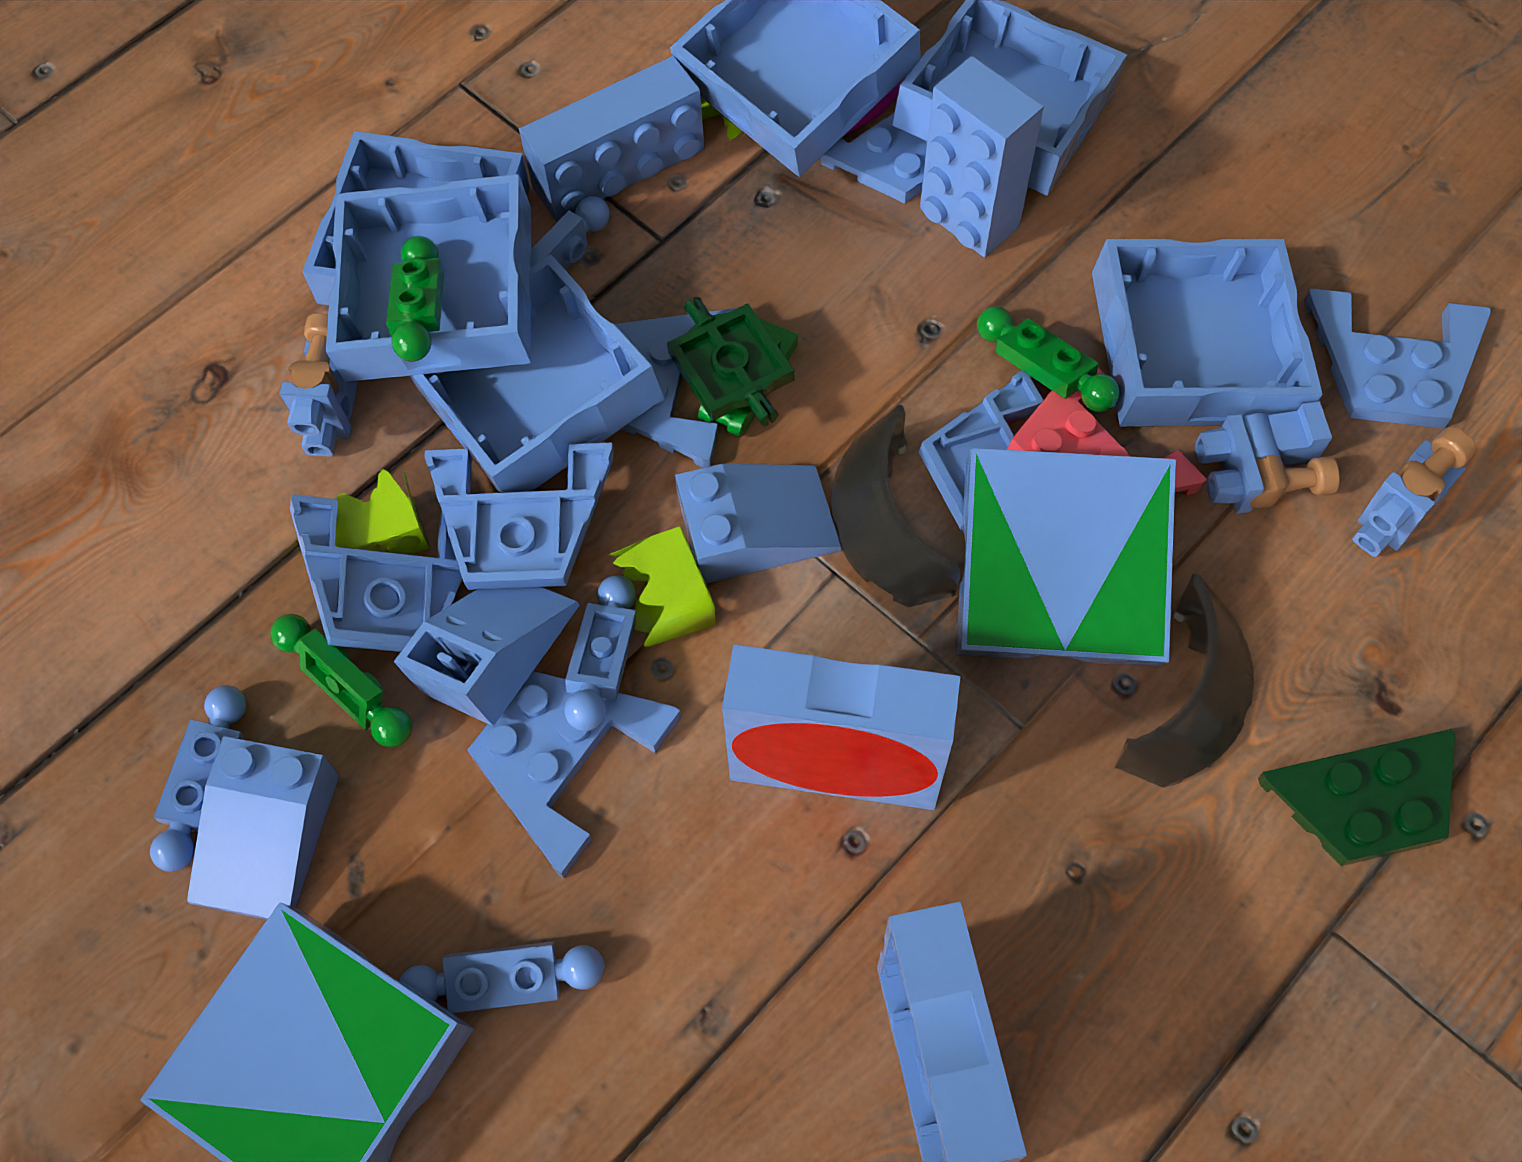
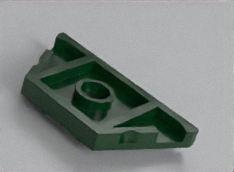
(1372, 797)

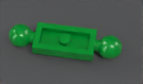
(415, 299)
(1048, 359)
(341, 680)

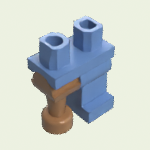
(319, 396)
(1258, 448)
(1414, 492)

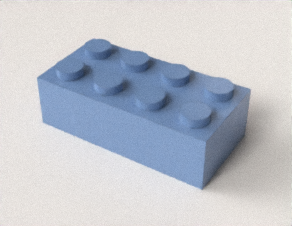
(614, 137)
(979, 155)

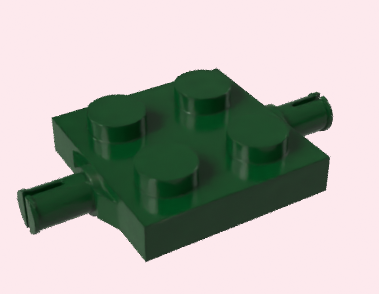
(730, 361)

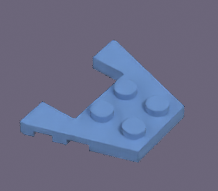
(883, 160)
(1397, 376)
(983, 428)
(673, 434)
(518, 535)
(366, 594)
(537, 754)

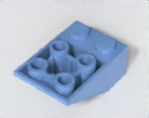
(485, 647)

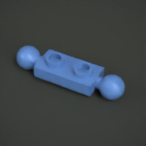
(567, 238)
(600, 653)
(184, 790)
(506, 976)

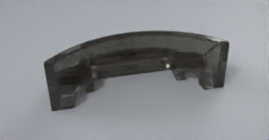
(873, 529)
(1216, 708)

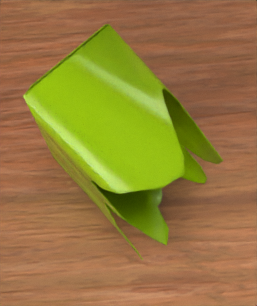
(383, 523)
(675, 592)

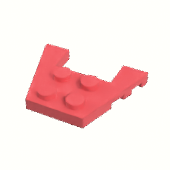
(1068, 427)

